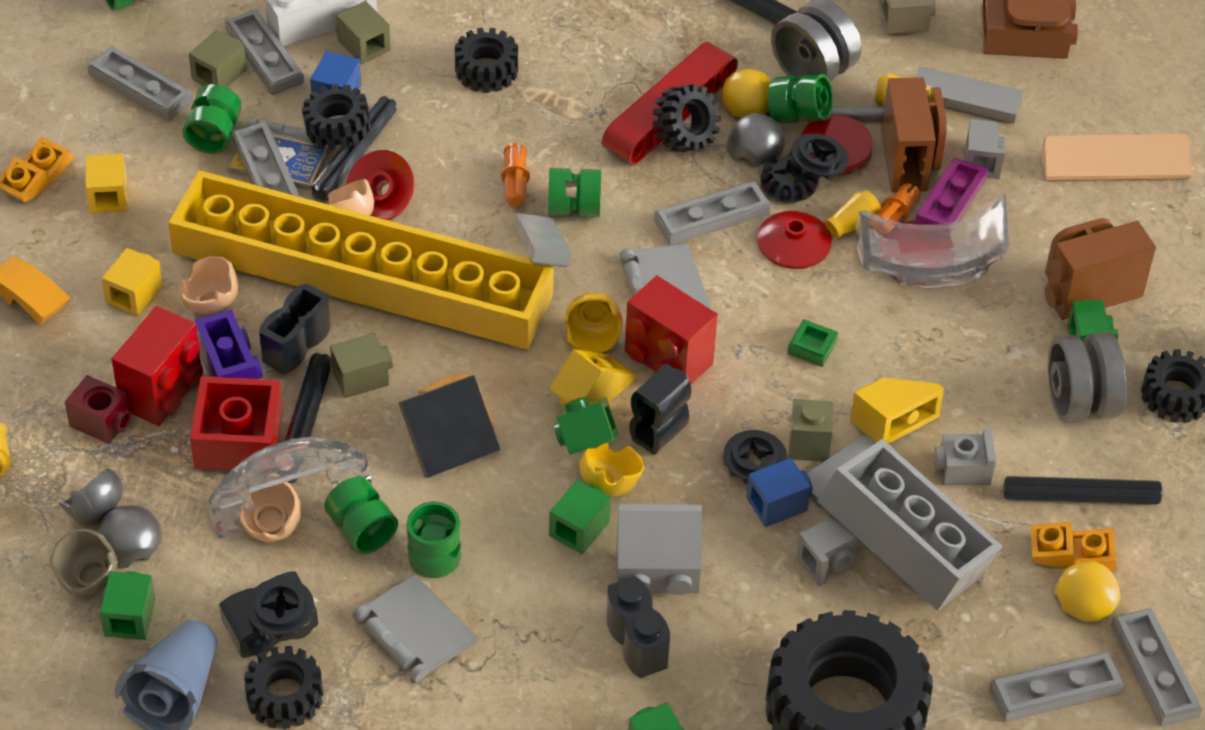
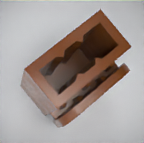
(1029, 27)
(912, 132)
(1098, 264)

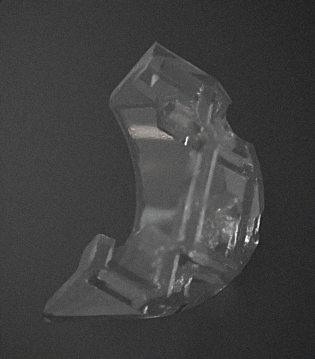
(934, 253)
(278, 465)

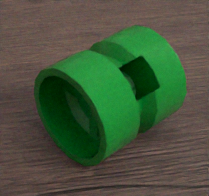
(800, 98)
(212, 119)
(587, 194)
(361, 513)
(433, 539)

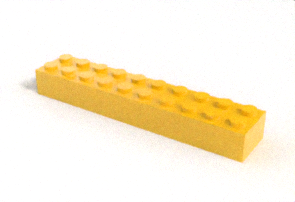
(363, 259)

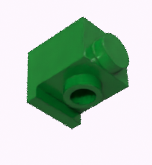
(1089, 317)

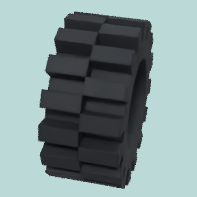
(486, 46)
(334, 103)
(671, 121)
(1169, 400)
(287, 707)

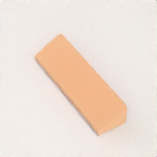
(1116, 157)

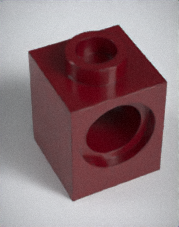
(98, 409)

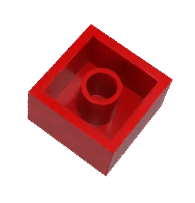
(670, 329)
(158, 365)
(234, 420)

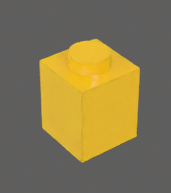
(106, 183)
(132, 281)

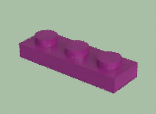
(952, 193)

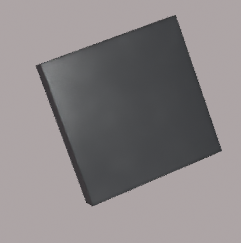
(449, 426)

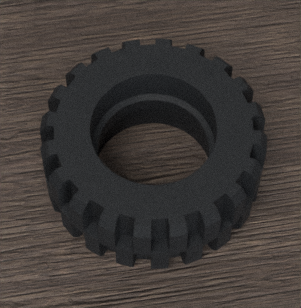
(851, 648)

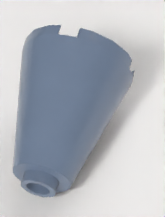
(170, 679)

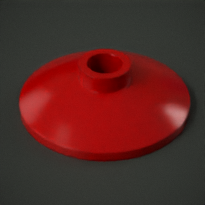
(385, 168)
(794, 239)

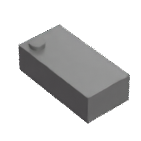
(909, 524)

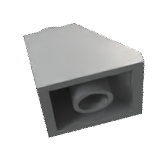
(660, 546)

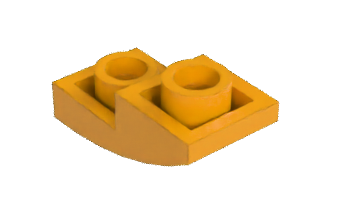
(34, 173)
(31, 290)
(1062, 547)

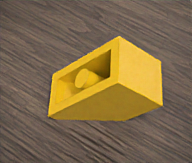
(591, 376)
(895, 407)

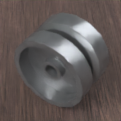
(816, 41)
(1087, 376)

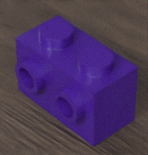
(226, 347)

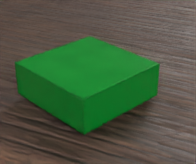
(812, 342)

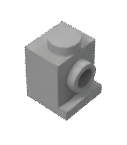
(985, 147)
(966, 458)
(827, 549)

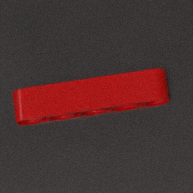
(633, 133)

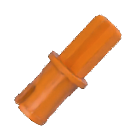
(515, 174)
(899, 206)

